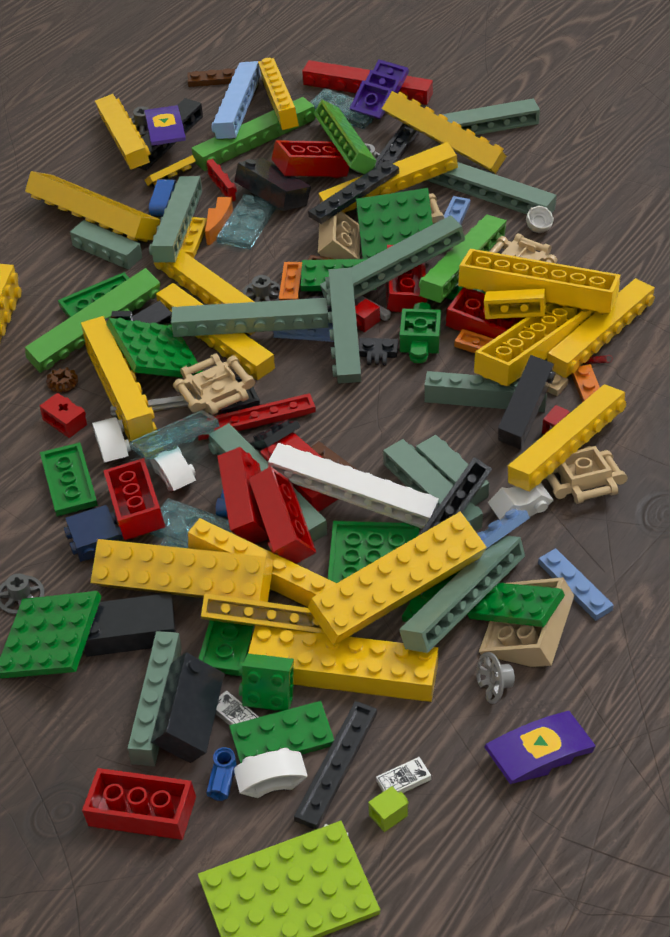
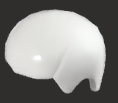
(539, 219)

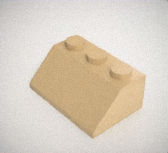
(339, 238)

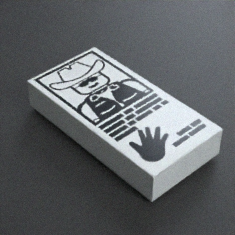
(232, 711)
(405, 776)

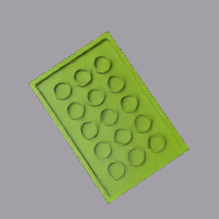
(291, 888)

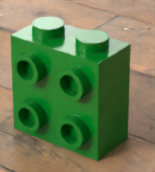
(267, 682)

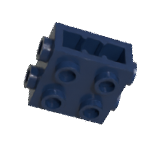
(87, 528)

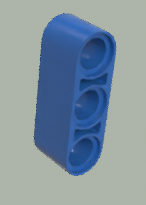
(160, 197)

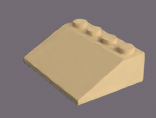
(530, 644)

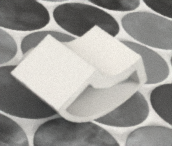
(110, 439)
(173, 469)
(520, 499)
(270, 772)

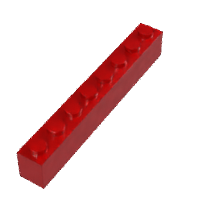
(350, 78)

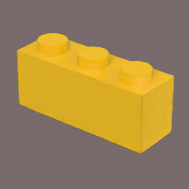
(515, 303)

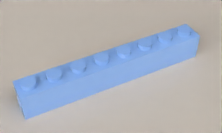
(236, 100)

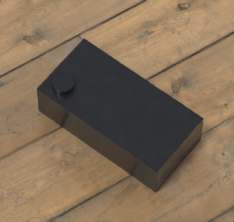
(271, 184)
(526, 402)
(130, 624)
(188, 708)

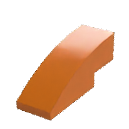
(217, 218)

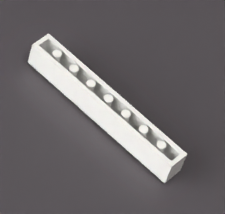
(353, 486)

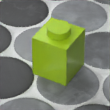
(388, 808)

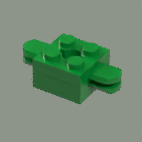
(420, 332)

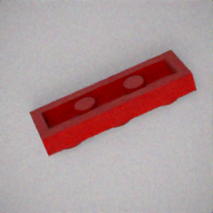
(221, 179)

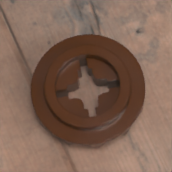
(65, 383)

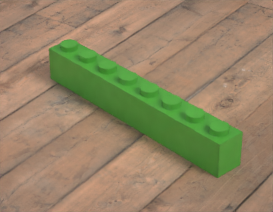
(250, 135)
(345, 137)
(445, 274)
(69, 335)

